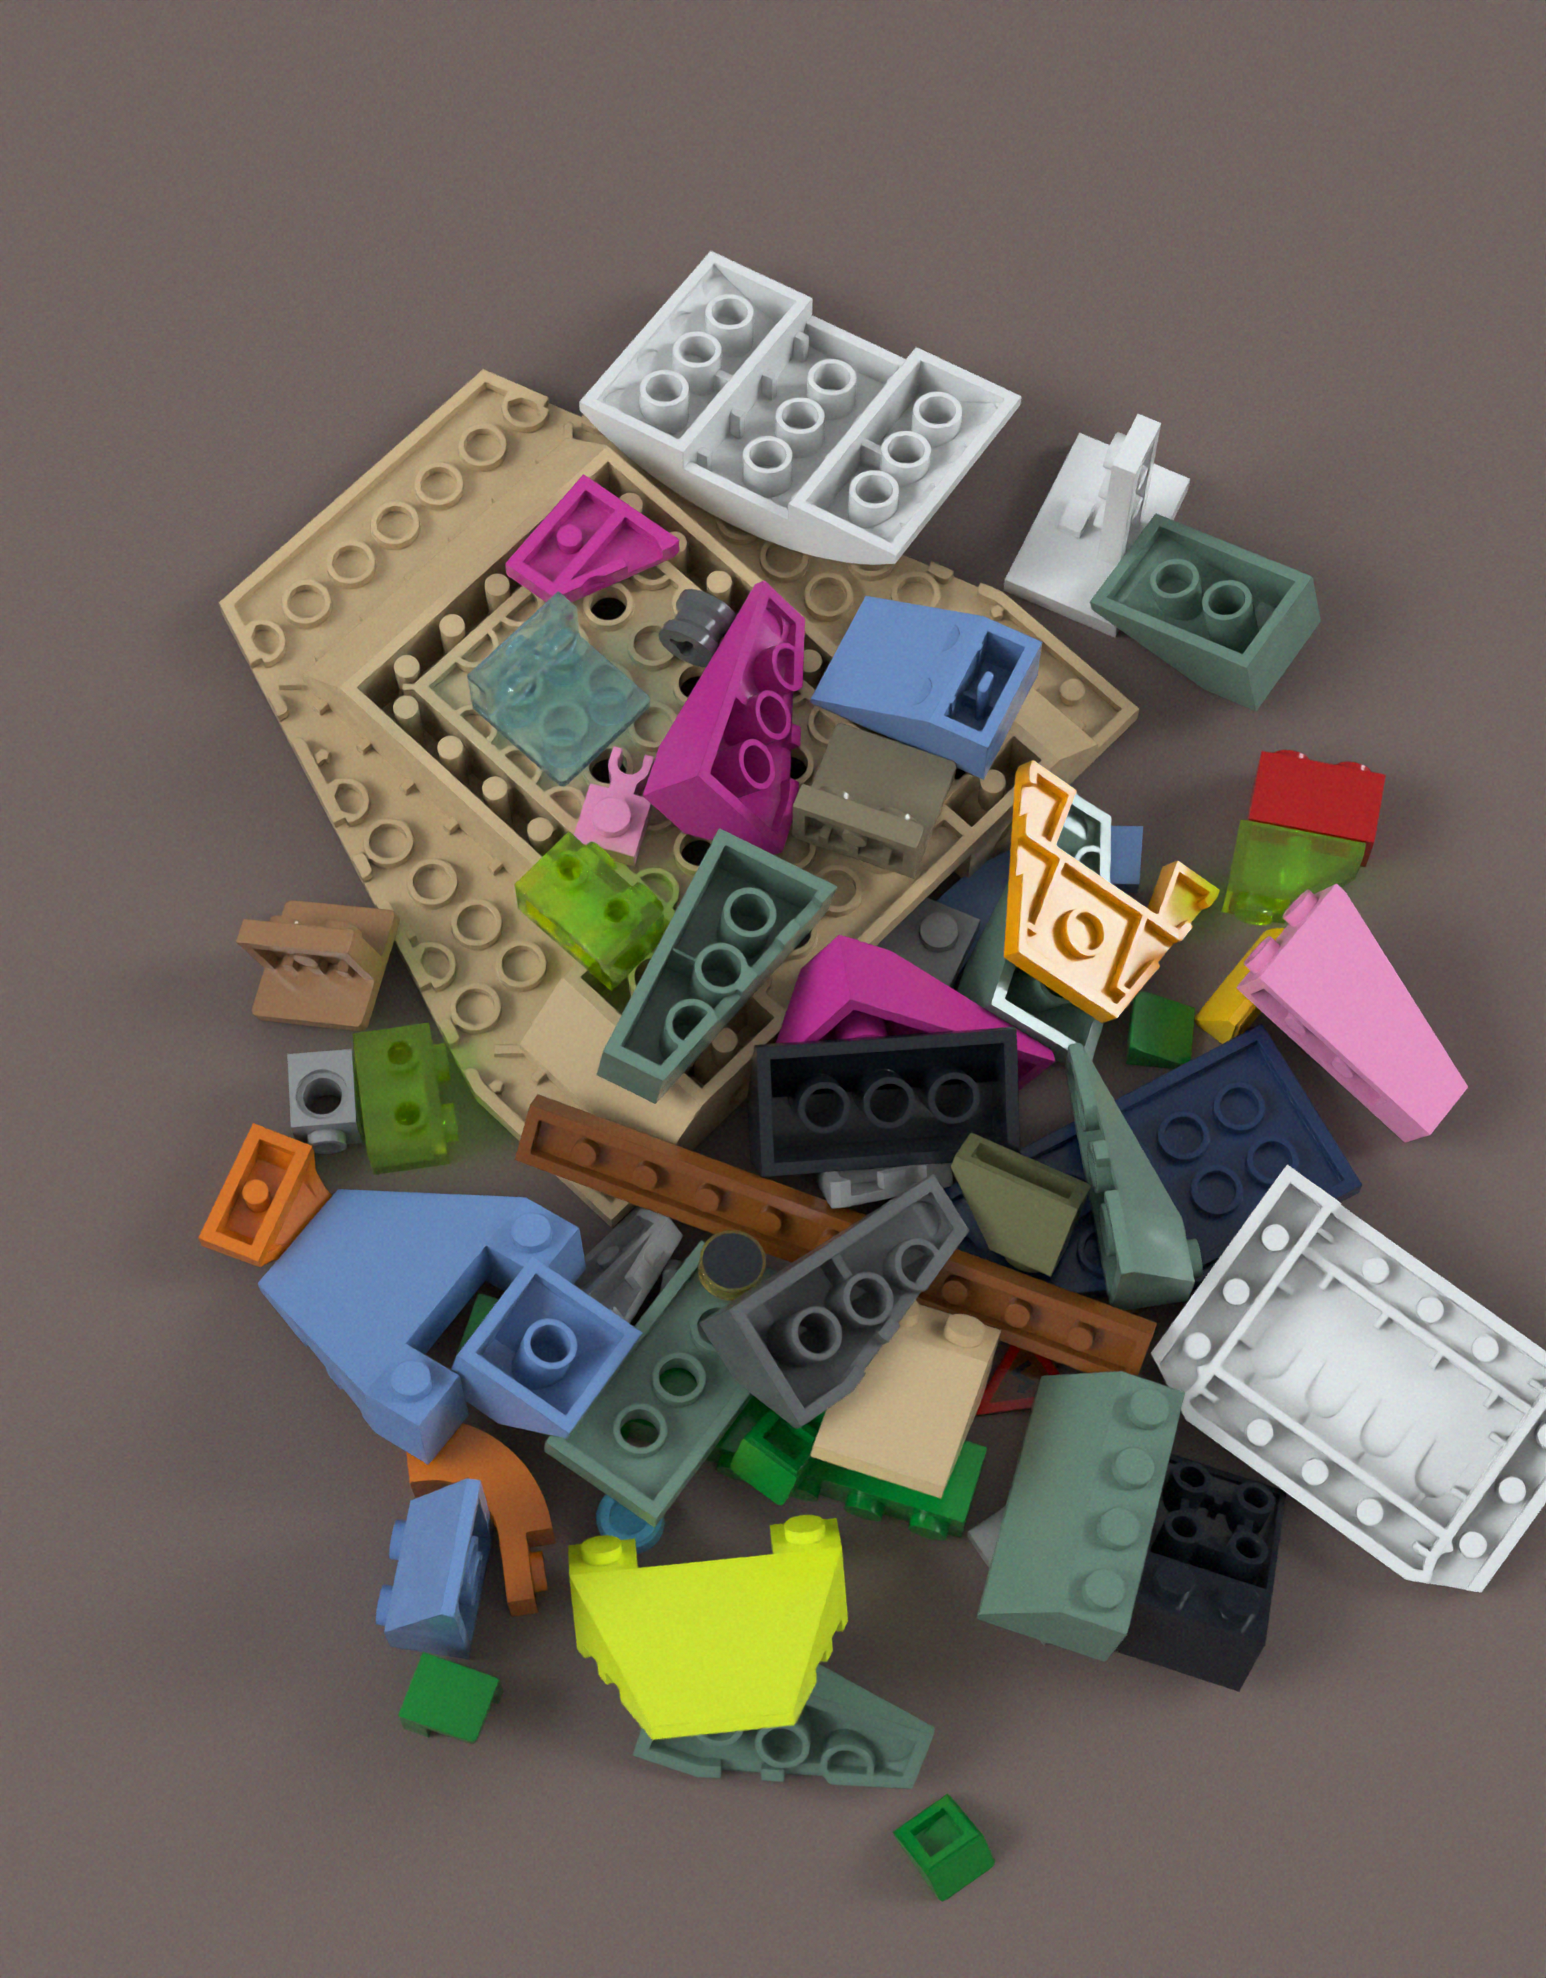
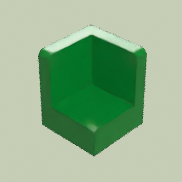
(448, 1699)

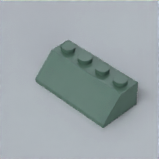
(1081, 1510)

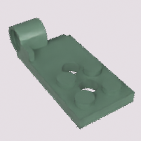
(687, 1425)

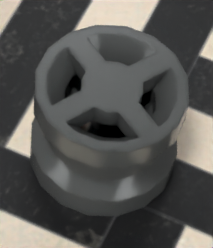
(696, 627)

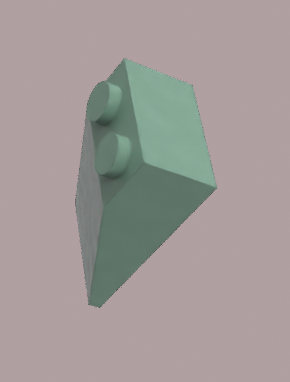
(1210, 609)

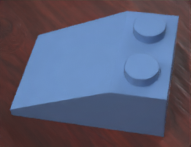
(438, 1572)

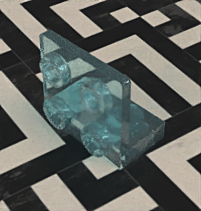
(555, 693)

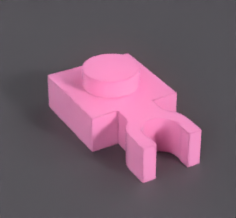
(616, 814)

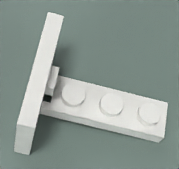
(1092, 521)

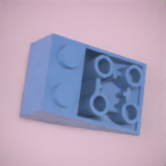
(931, 679)

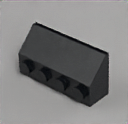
(881, 1100)

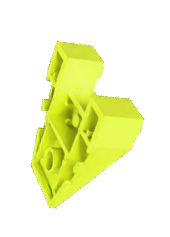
(712, 1638)

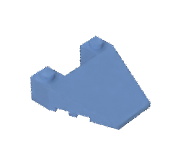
(387, 1277)

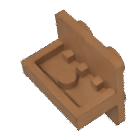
(320, 963)

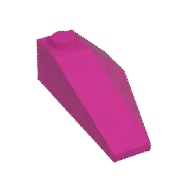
(735, 734)
(873, 992)

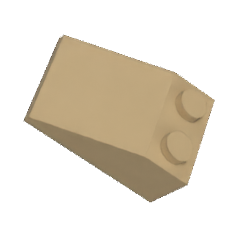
(913, 1402)

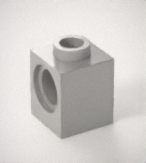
(321, 1075)

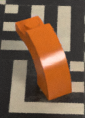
(512, 1500)

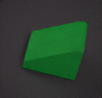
(1159, 1032)
(775, 1457)
(945, 1847)

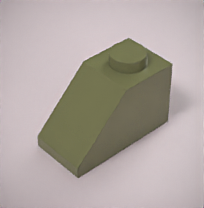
(1019, 1203)

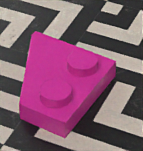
(588, 545)

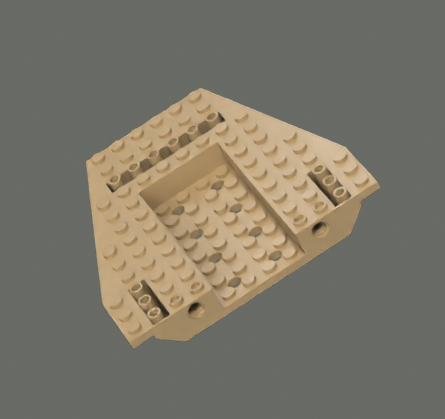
(366, 664)

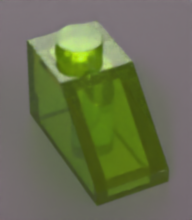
(1278, 864)

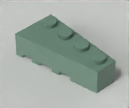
(717, 951)

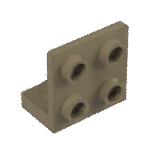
(873, 800)

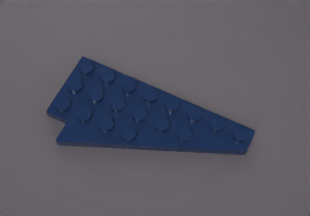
(1216, 1142)

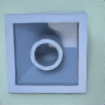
(542, 1353)

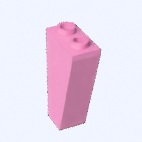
(1352, 1013)

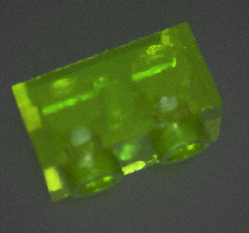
(591, 909)
(402, 1098)

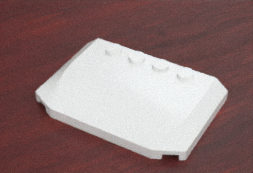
(1365, 1388)

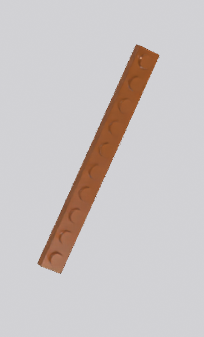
(794, 1223)

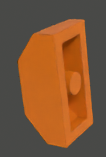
(265, 1198)

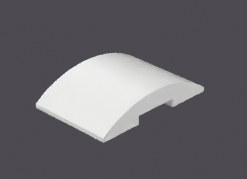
(793, 419)

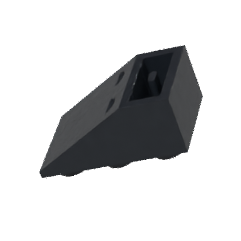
(1207, 1575)

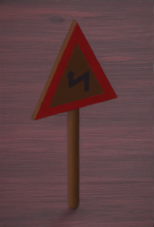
(1017, 1380)

